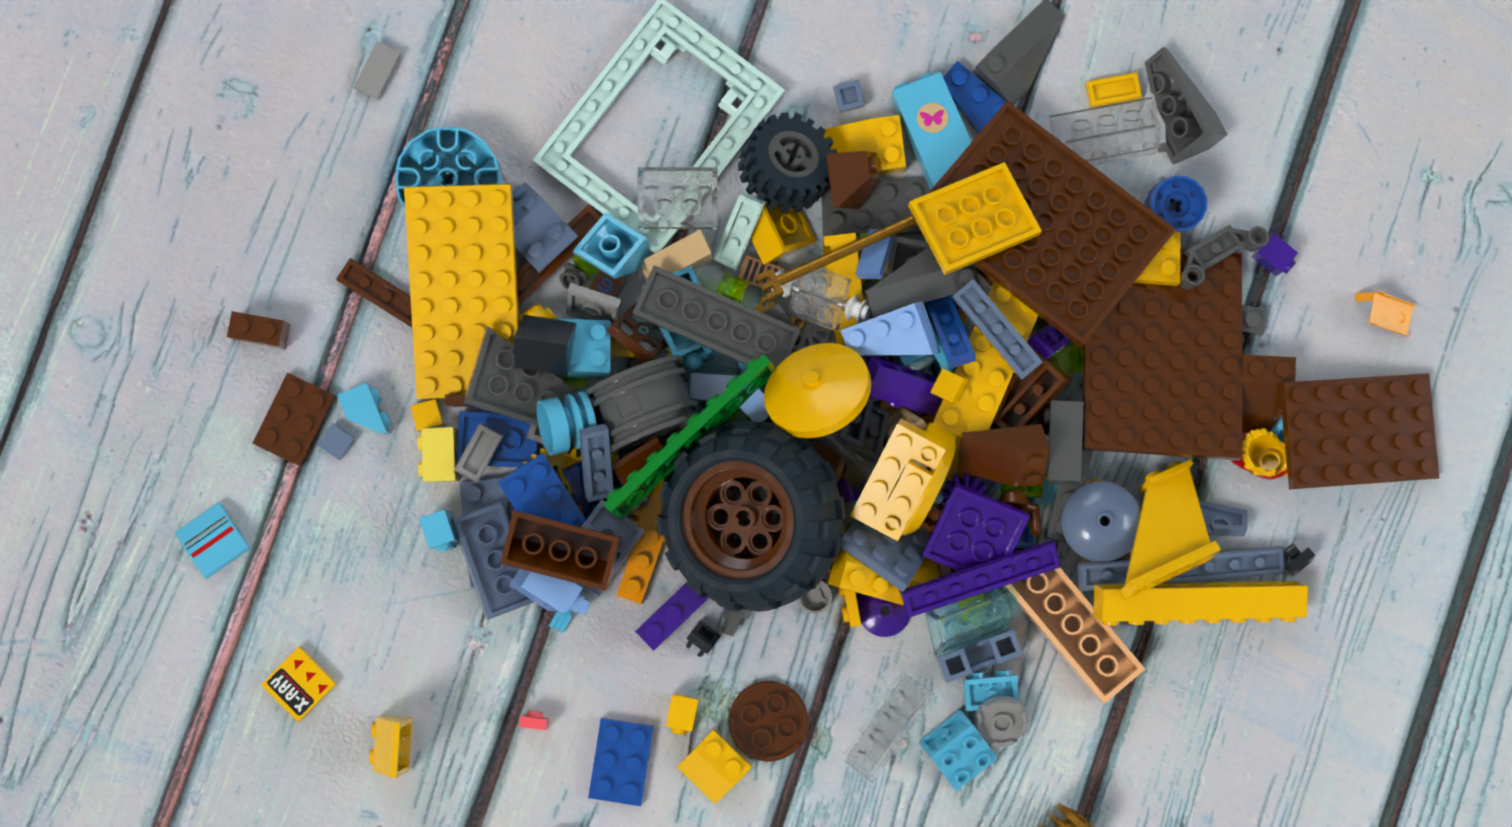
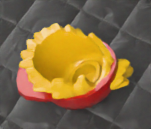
(1263, 455)

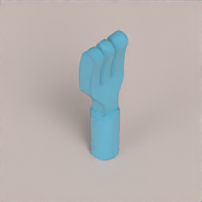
(561, 620)

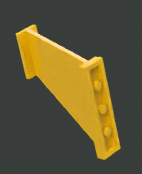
(1169, 531)

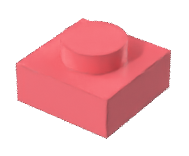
(534, 720)

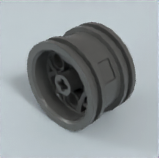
(643, 403)

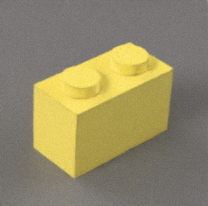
(438, 454)

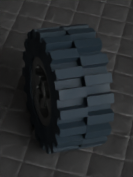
(768, 153)

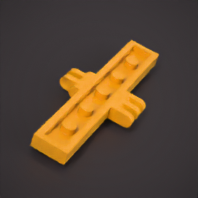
(645, 552)

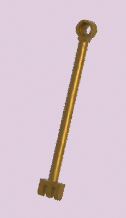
(777, 281)

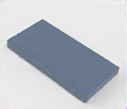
(482, 541)

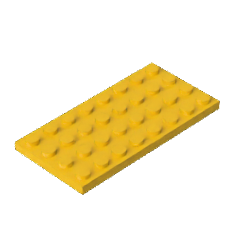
(458, 279)

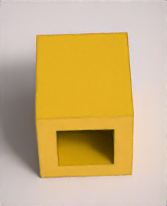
(682, 713)

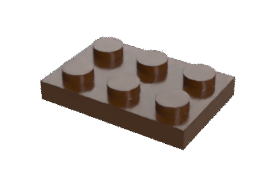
(294, 419)

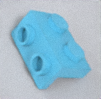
(981, 688)

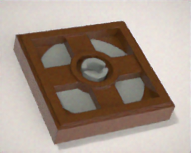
(638, 336)

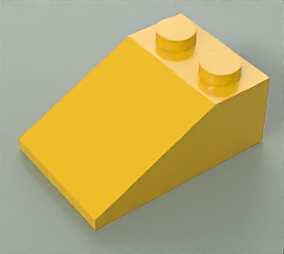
(873, 135)
(391, 745)

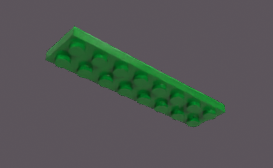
(718, 411)

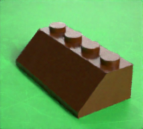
(560, 550)

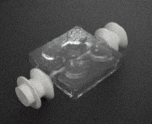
(822, 298)

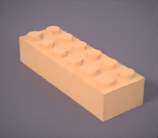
(1075, 633)

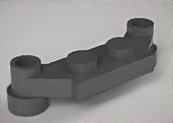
(1216, 249)

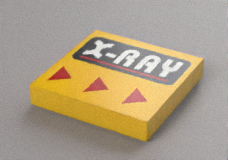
(299, 684)

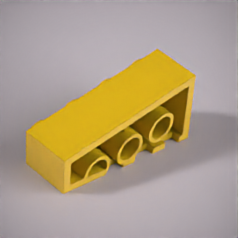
(845, 267)

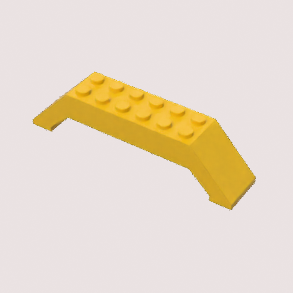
(986, 376)

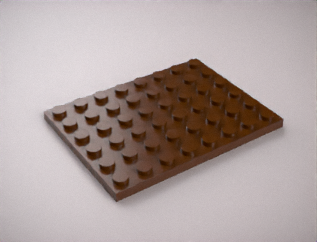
(1091, 234)
(1169, 369)

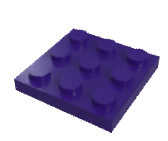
(974, 529)

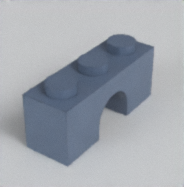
(979, 654)

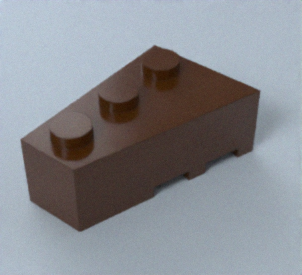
(1028, 397)

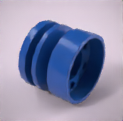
(1187, 194)

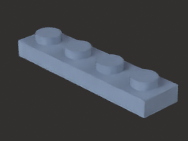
(997, 329)

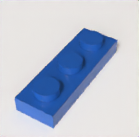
(950, 331)

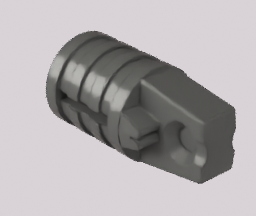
(732, 620)

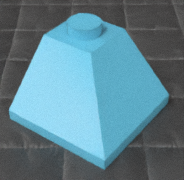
(613, 247)

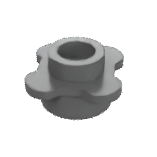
(572, 275)

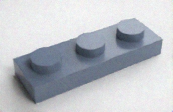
(596, 462)

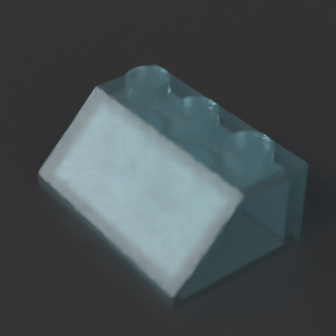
(969, 620)

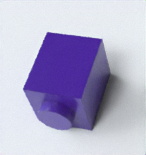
(1276, 255)

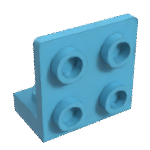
(958, 750)

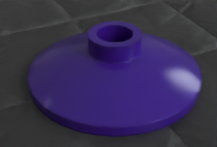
(875, 622)

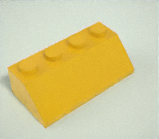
(857, 577)

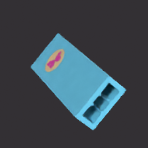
(931, 124)

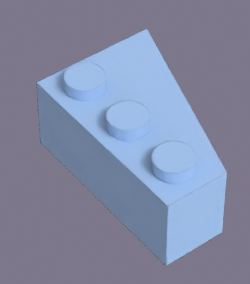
(894, 333)

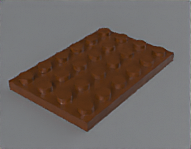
(1359, 431)

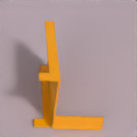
(1388, 312)

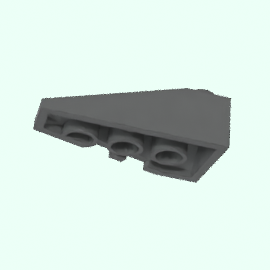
(1018, 56)
(1187, 115)
(916, 282)

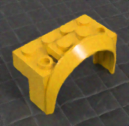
(916, 487)

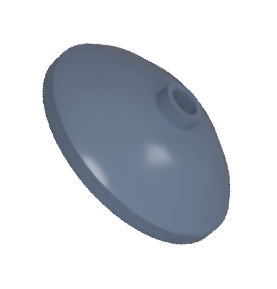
(1082, 521)

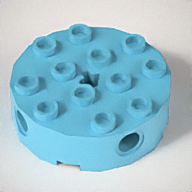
(446, 154)

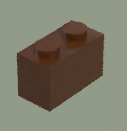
(258, 330)

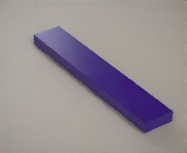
(980, 578)

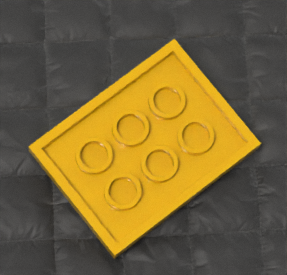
(974, 218)

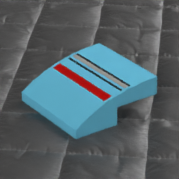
(212, 540)

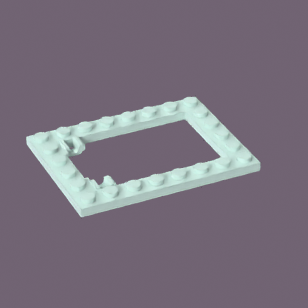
(679, 32)

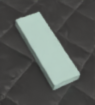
(739, 230)

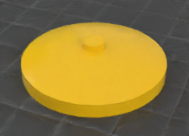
(817, 390)

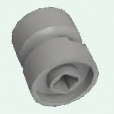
(816, 599)

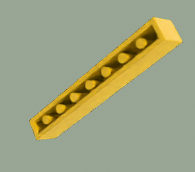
(1202, 602)

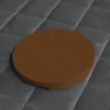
(768, 721)

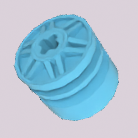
(562, 423)

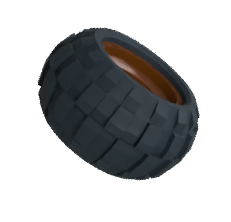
(797, 487)

